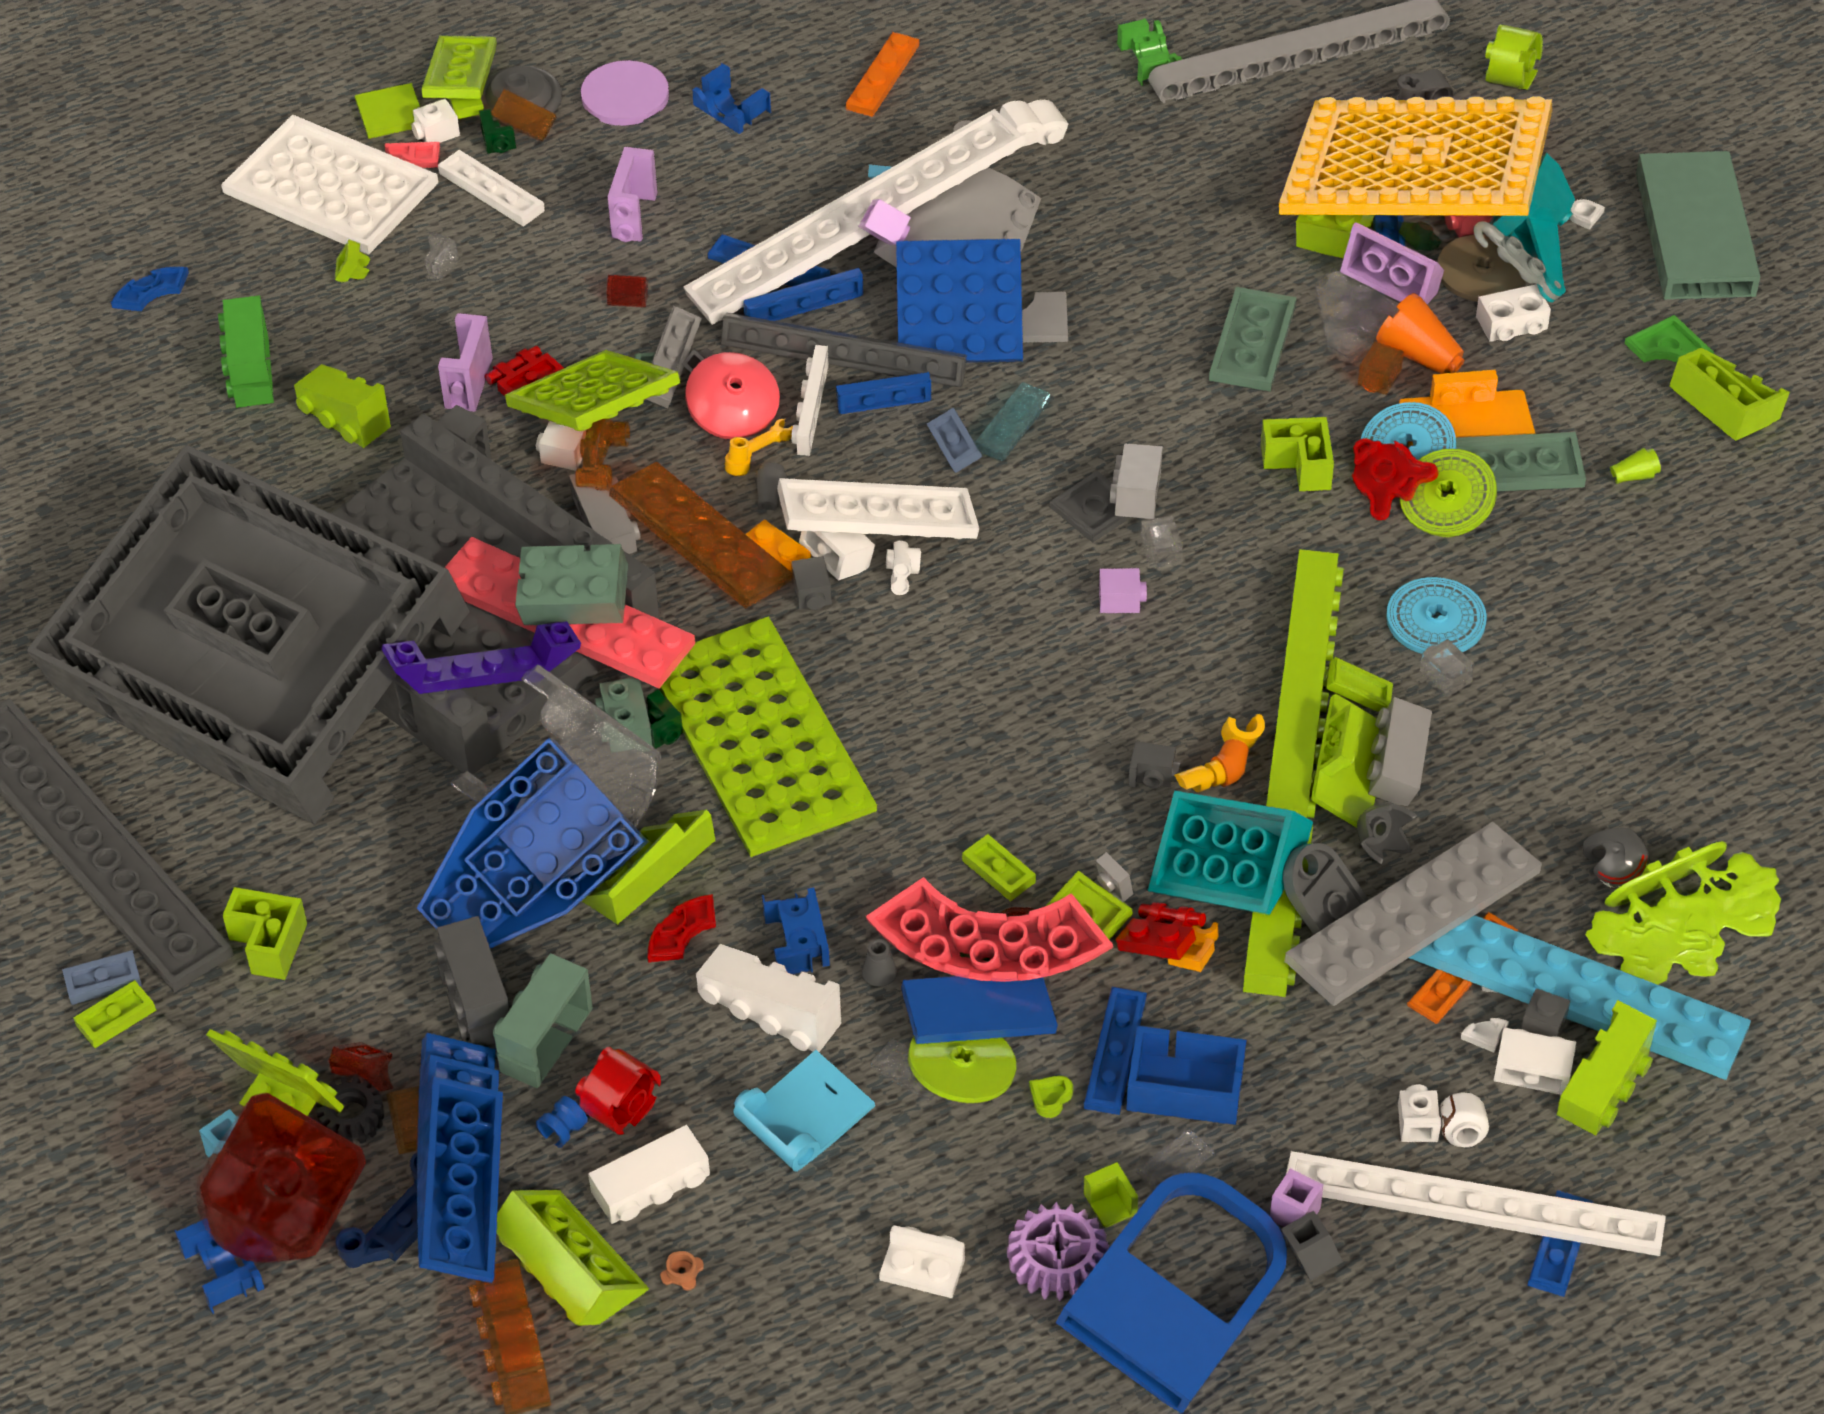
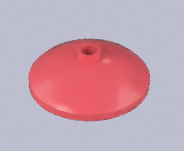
(728, 410)

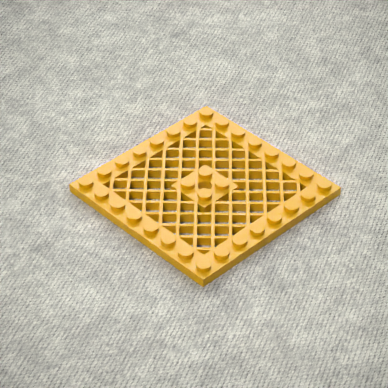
(1418, 157)

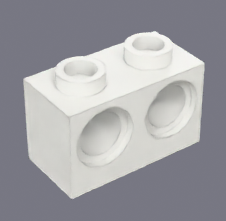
(1513, 313)

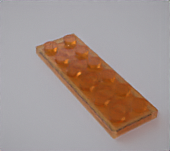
(700, 534)

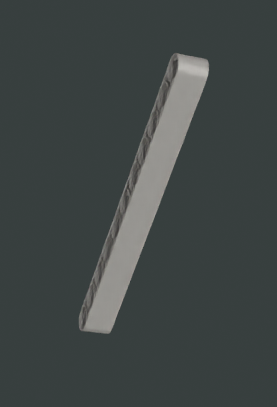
(1297, 48)

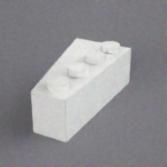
(772, 997)

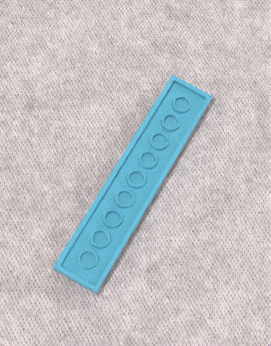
(1519, 964)

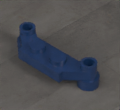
(388, 1237)

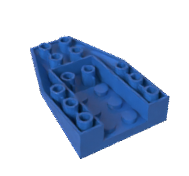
(531, 849)

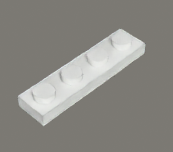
(491, 188)
(812, 393)

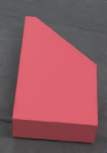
(418, 153)

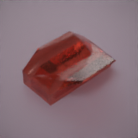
(364, 1061)

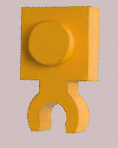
(1200, 950)

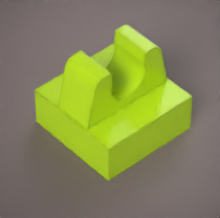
(351, 263)

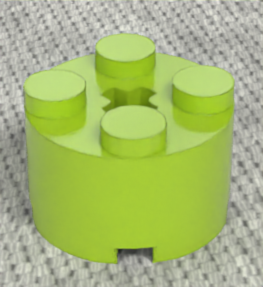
(1513, 57)

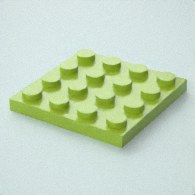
(593, 389)

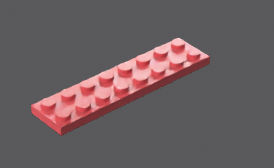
(636, 647)

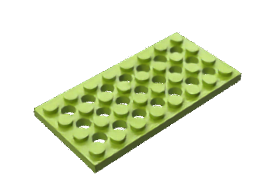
(800, 704)

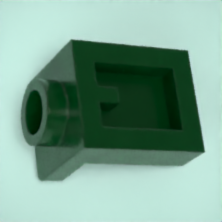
(496, 138)
(664, 720)

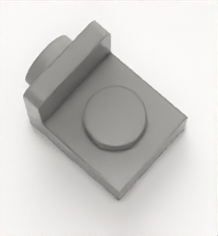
(1113, 877)

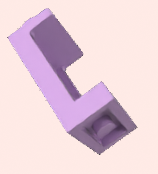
(632, 181)
(465, 377)

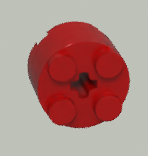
(618, 1090)

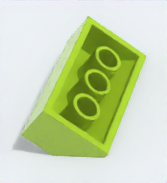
(567, 1255)

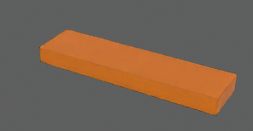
(1444, 989)

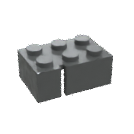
(471, 980)

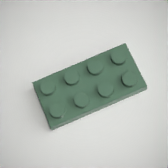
(1252, 339)
(1530, 460)

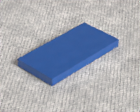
(976, 1009)

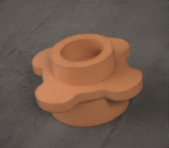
(678, 1261)

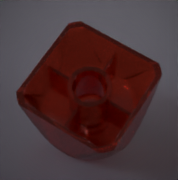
(294, 1157)

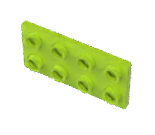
(1344, 761)
(276, 1075)

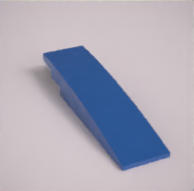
(458, 1157)

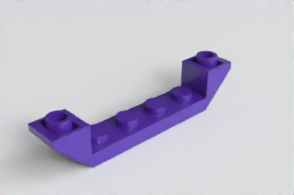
(549, 648)

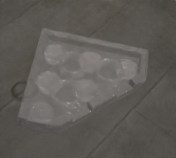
(1351, 314)

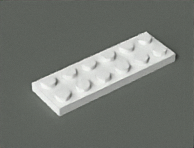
(877, 508)

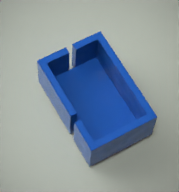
(1195, 1085)

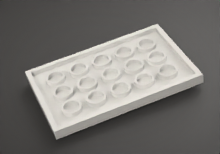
(330, 183)

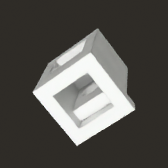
(1419, 1114)

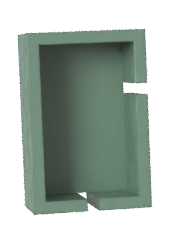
(572, 584)
(524, 1038)

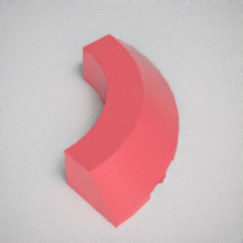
(1019, 947)

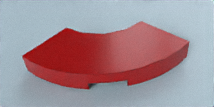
(672, 937)

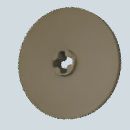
(1466, 279)

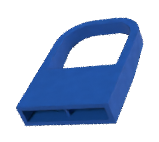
(1149, 1323)

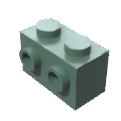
(626, 704)

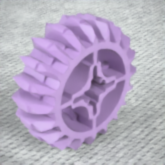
(1029, 1255)

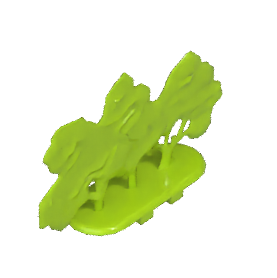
(1689, 926)

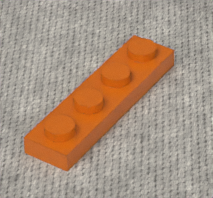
(882, 74)

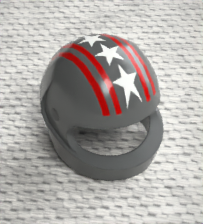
(1623, 858)

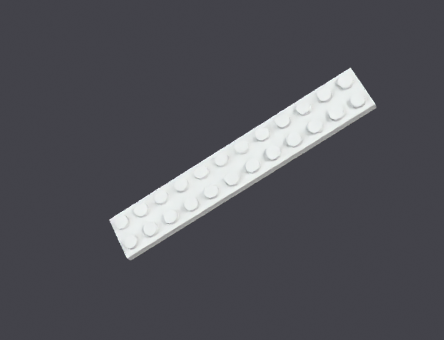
(837, 223)

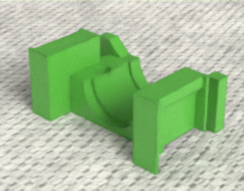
(1148, 46)

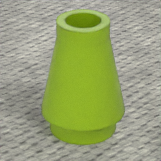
(1638, 466)

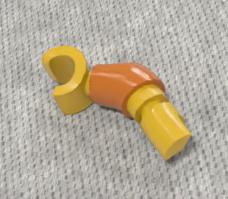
(1231, 760)

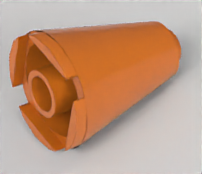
(1421, 336)

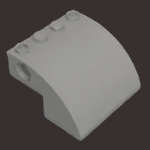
(977, 209)

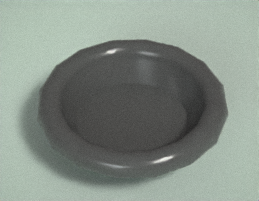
(525, 81)

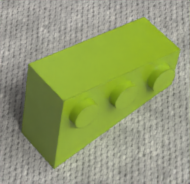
(344, 404)
(1609, 1070)

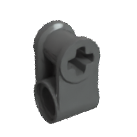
(1427, 84)

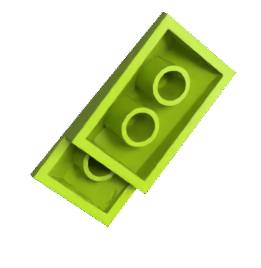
(666, 853)

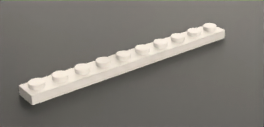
(1483, 1204)

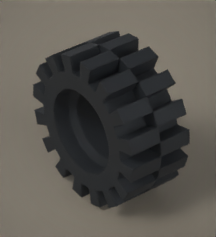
(364, 1123)

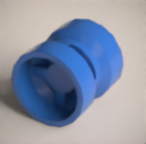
(562, 1120)

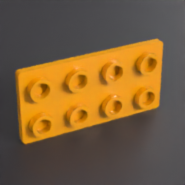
(1476, 406)

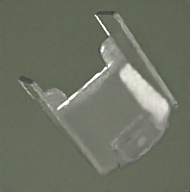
(600, 745)

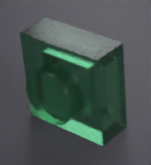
(1420, 235)

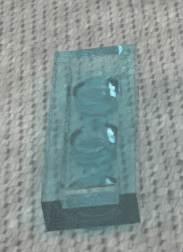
(1012, 421)

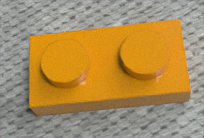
(778, 544)

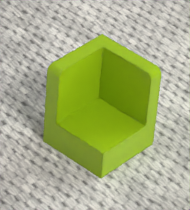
(1110, 1195)

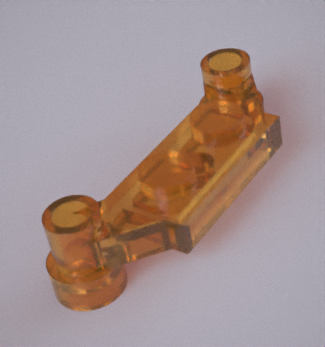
(594, 450)

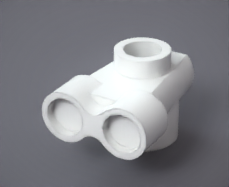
(903, 563)

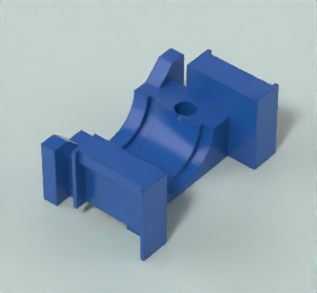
(717, 98)
(802, 931)
(230, 1278)

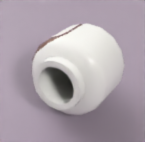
(1463, 1119)

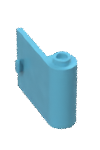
(801, 1113)

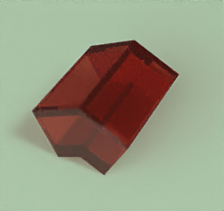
(627, 291)

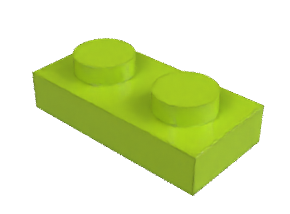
(999, 867)
(114, 1014)

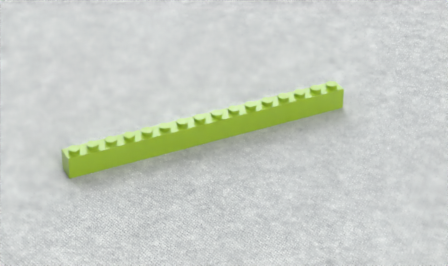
(1296, 751)

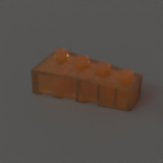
(512, 1340)

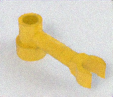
(740, 449)

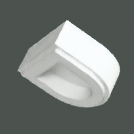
(1586, 213)

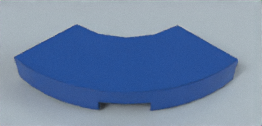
(161, 282)

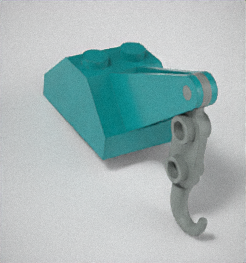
(1533, 240)

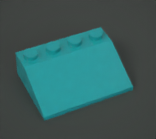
(1226, 851)

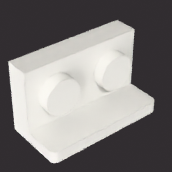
(923, 1261)

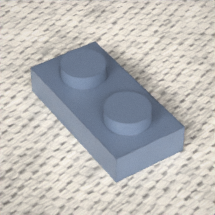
(954, 440)
(100, 977)

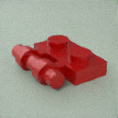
(522, 370)
(1158, 938)

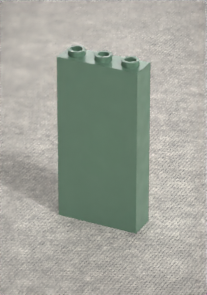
(1697, 225)

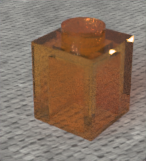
(1380, 368)

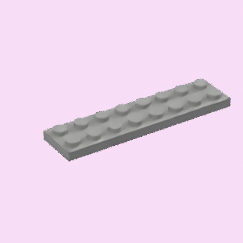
(1412, 913)

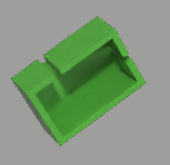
(246, 350)

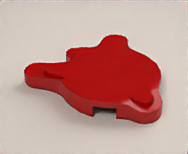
(1388, 473)

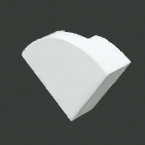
(1485, 1034)

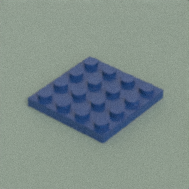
(961, 297)

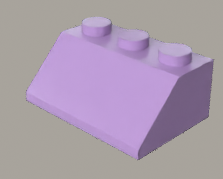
(1390, 266)

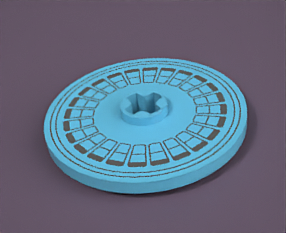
(1412, 422)
(1416, 602)

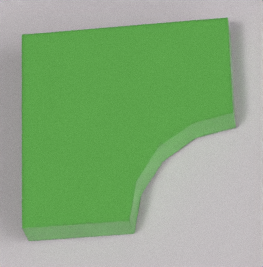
(1665, 341)

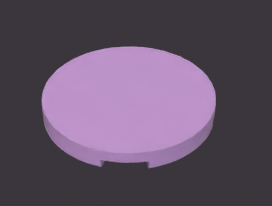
(624, 92)

